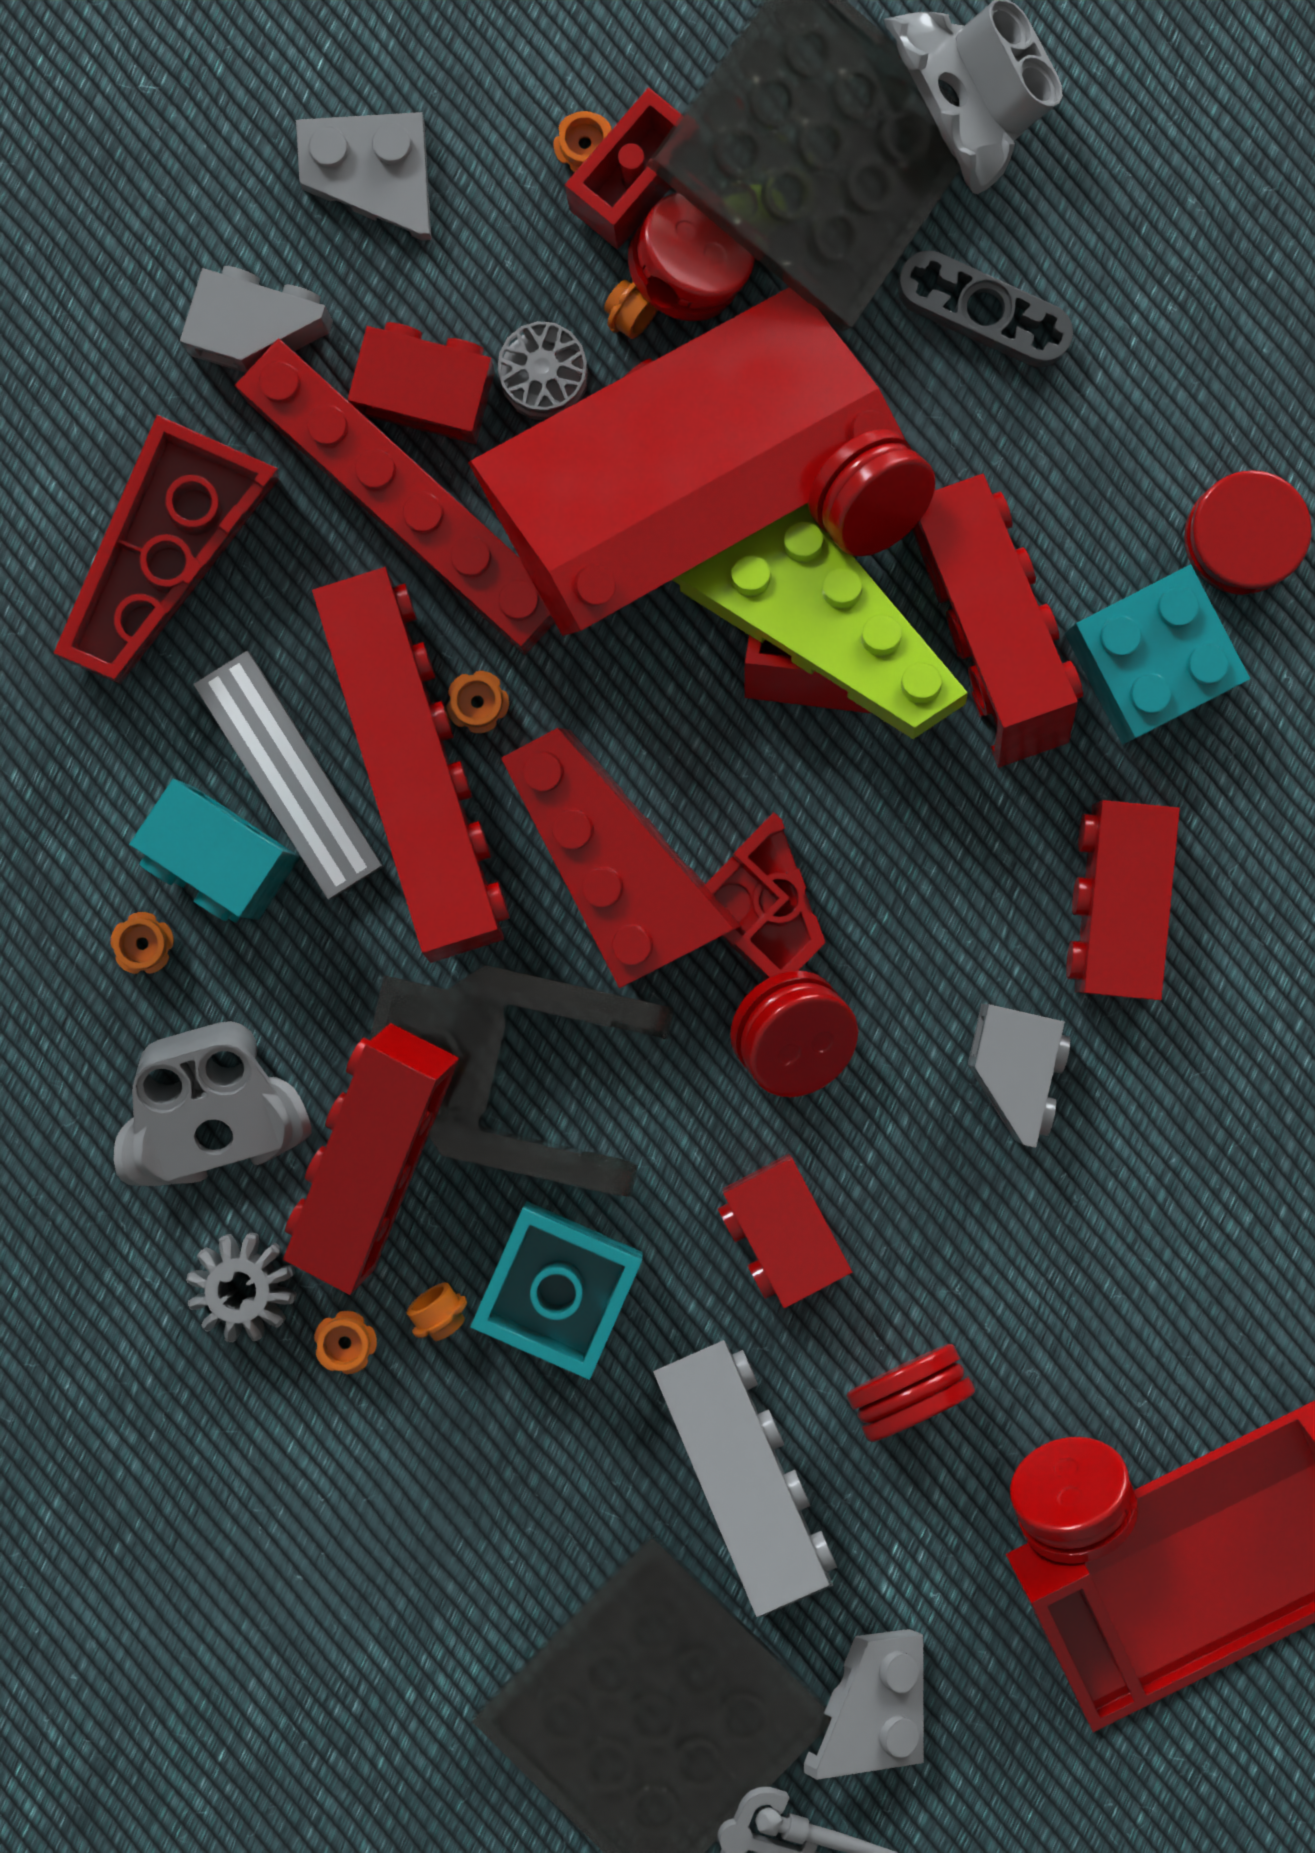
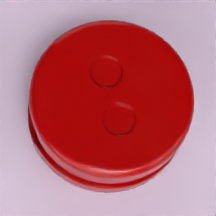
(686, 261)
(871, 492)
(1247, 532)
(794, 1034)
(911, 1393)
(1074, 1500)

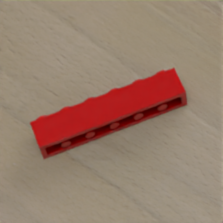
(397, 493)
(409, 765)

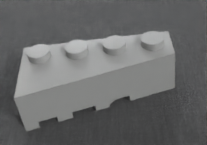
(743, 1478)

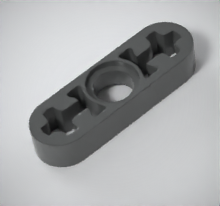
(977, 282)

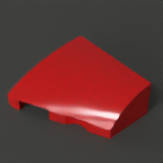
(769, 902)

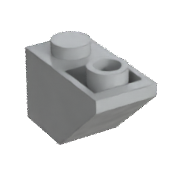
(238, 319)
(1015, 1064)

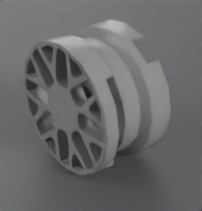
(542, 370)

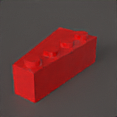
(162, 540)
(998, 620)
(614, 861)

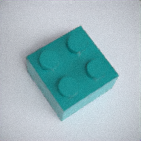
(1156, 654)
(213, 850)
(557, 1290)

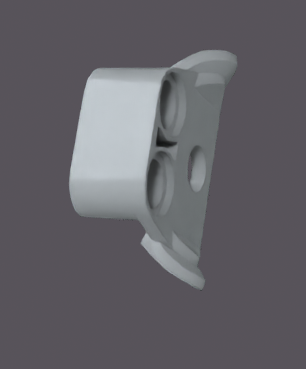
(997, 75)
(161, 1137)

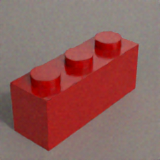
(1124, 899)

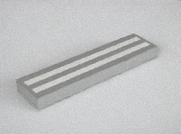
(288, 775)

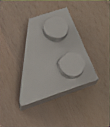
(370, 165)
(875, 1708)

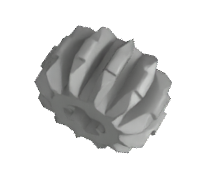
(228, 1266)

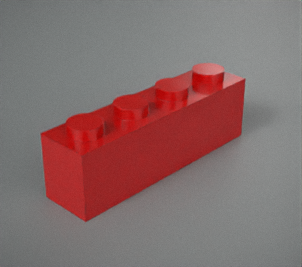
(369, 1156)

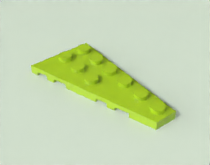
(831, 618)

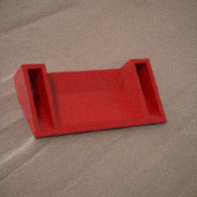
(679, 458)
(1198, 1583)

